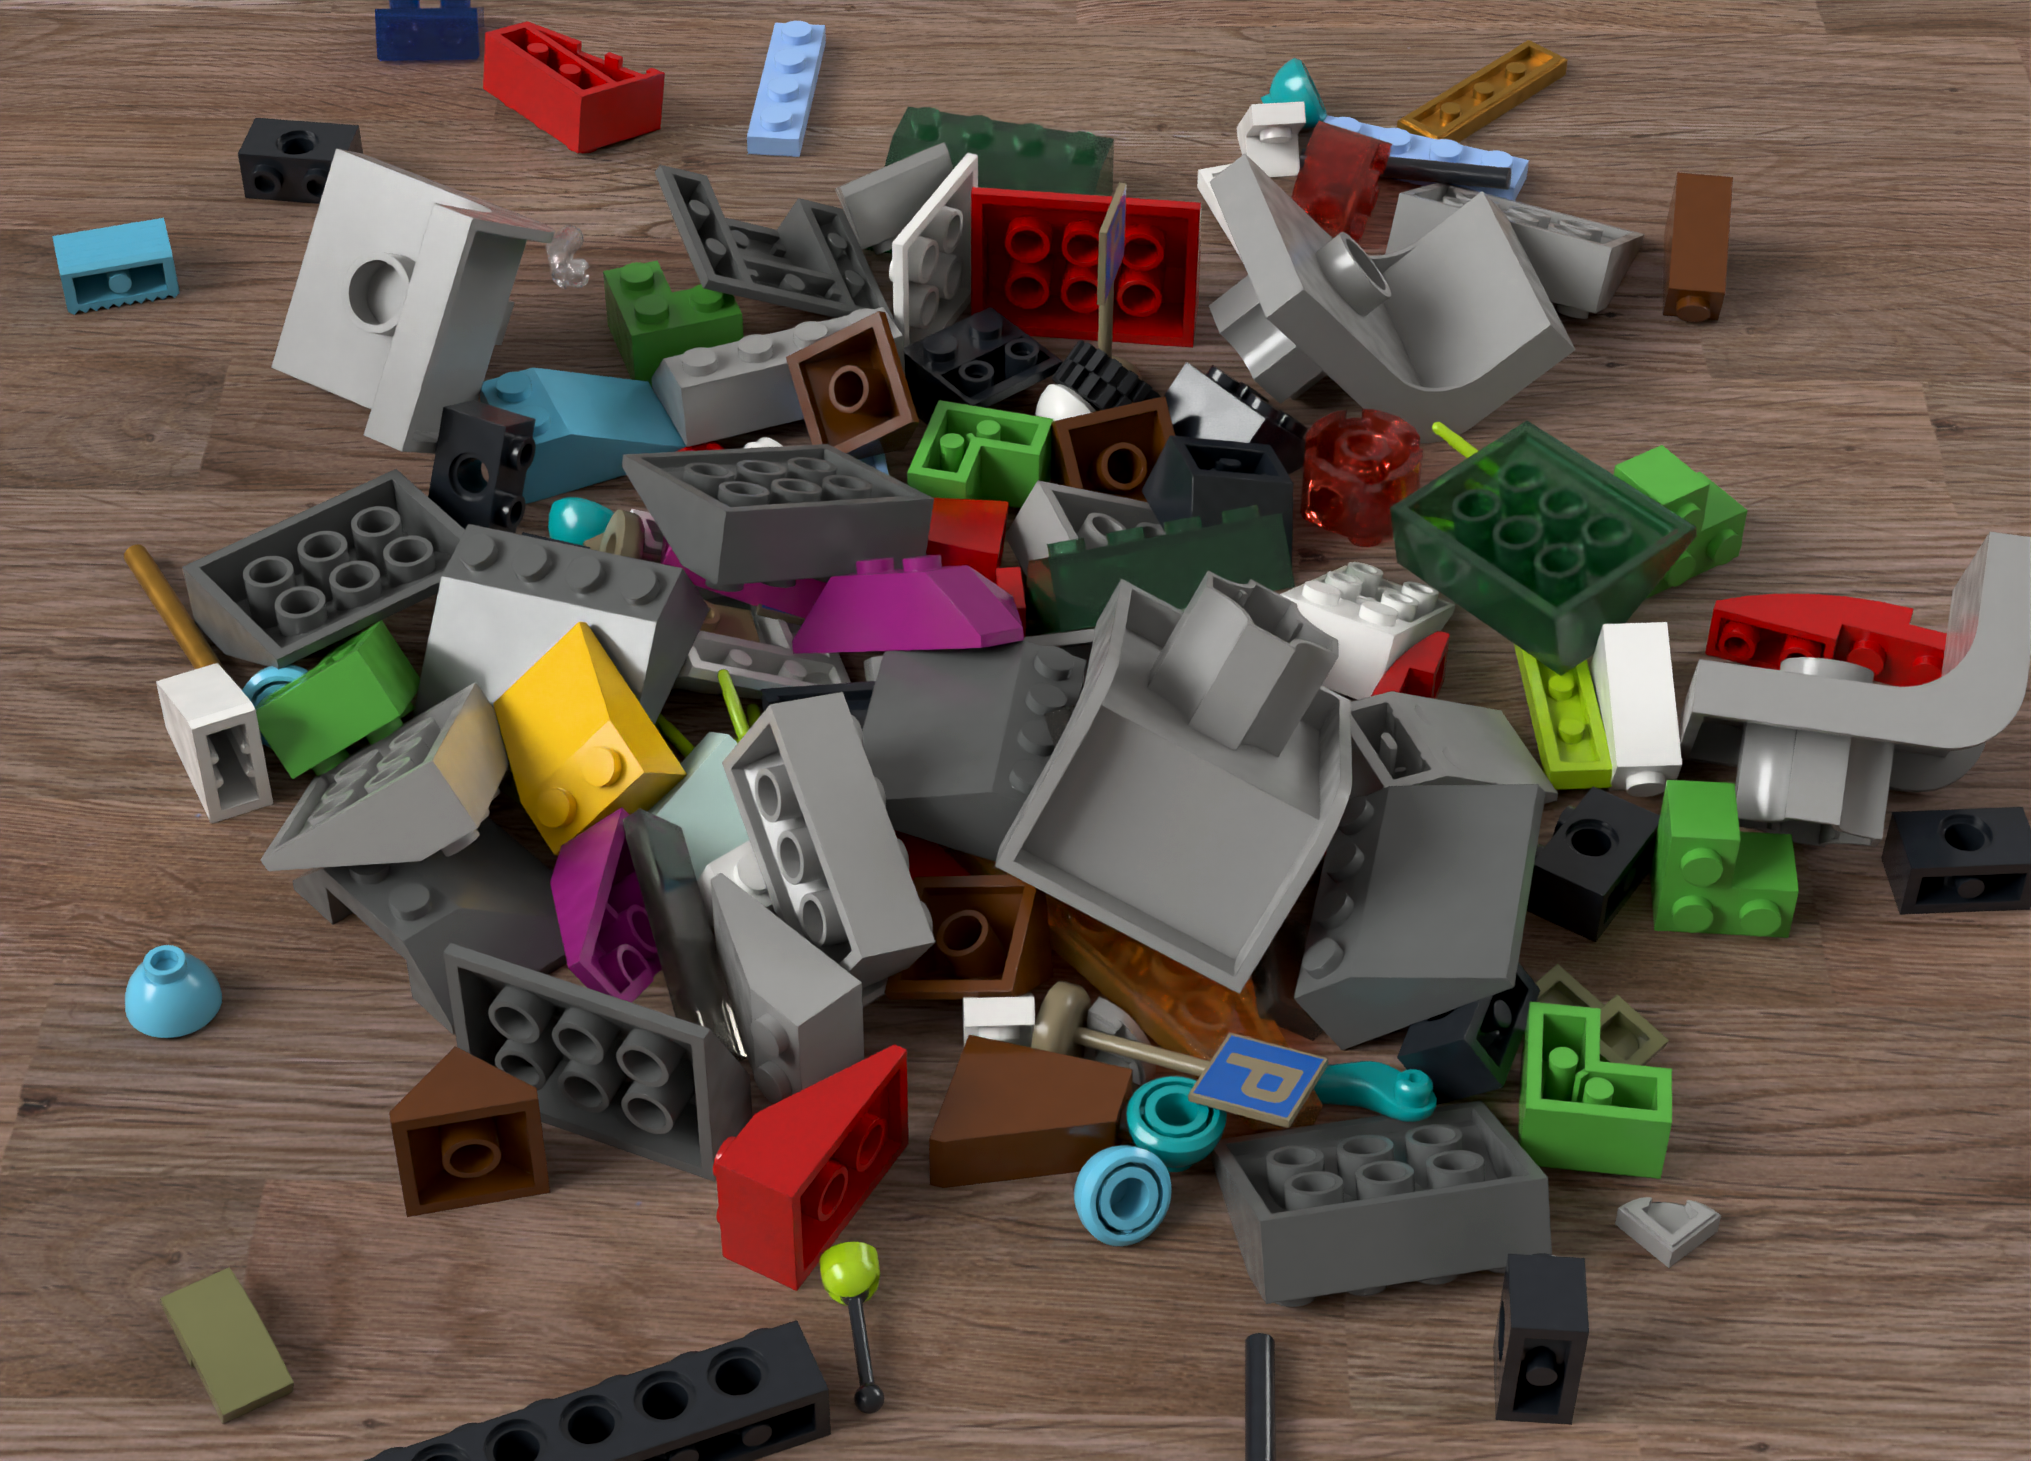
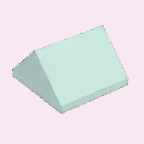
(705, 803)

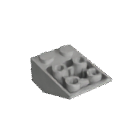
(1436, 742)

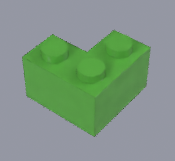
(658, 323)
(982, 454)
(1697, 500)
(348, 696)
(1713, 874)
(1585, 1109)

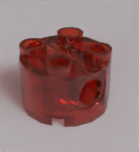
(1341, 179)
(1359, 472)

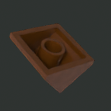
(855, 390)
(1111, 448)
(986, 938)
(468, 1137)

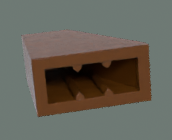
(1697, 247)
(1025, 1114)

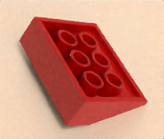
(1040, 265)

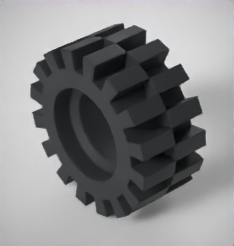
(1101, 379)

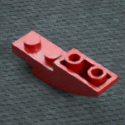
(1841, 628)

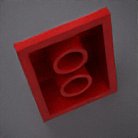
(810, 1166)

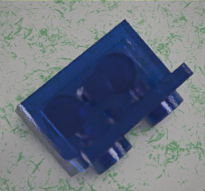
(428, 32)

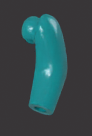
(1379, 1088)

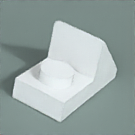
(1271, 136)
(1000, 1018)

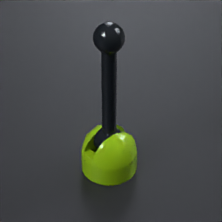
(851, 1278)

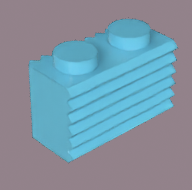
(116, 265)

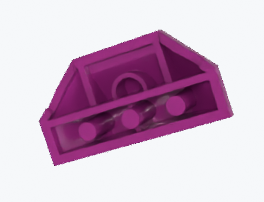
(909, 609)

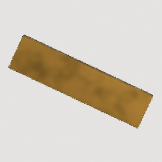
(1486, 94)

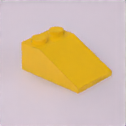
(581, 741)

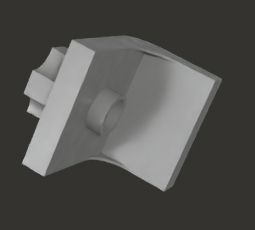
(402, 296)
(1407, 332)
(1828, 744)
(1192, 776)

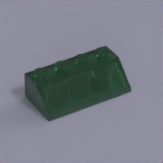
(1077, 583)

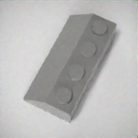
(743, 382)
(828, 838)

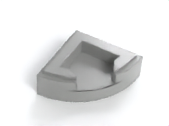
(1112, 1020)
(1667, 1228)

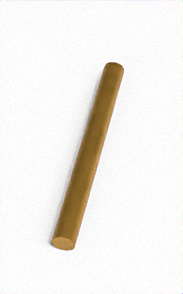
(170, 607)

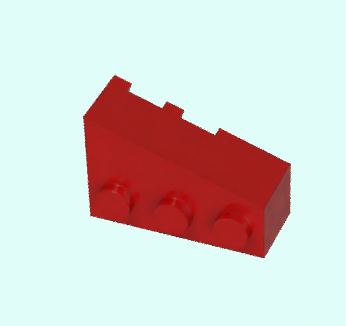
(568, 91)

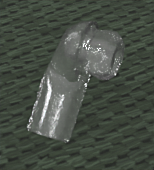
(563, 268)

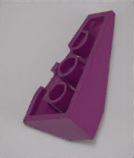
(604, 912)

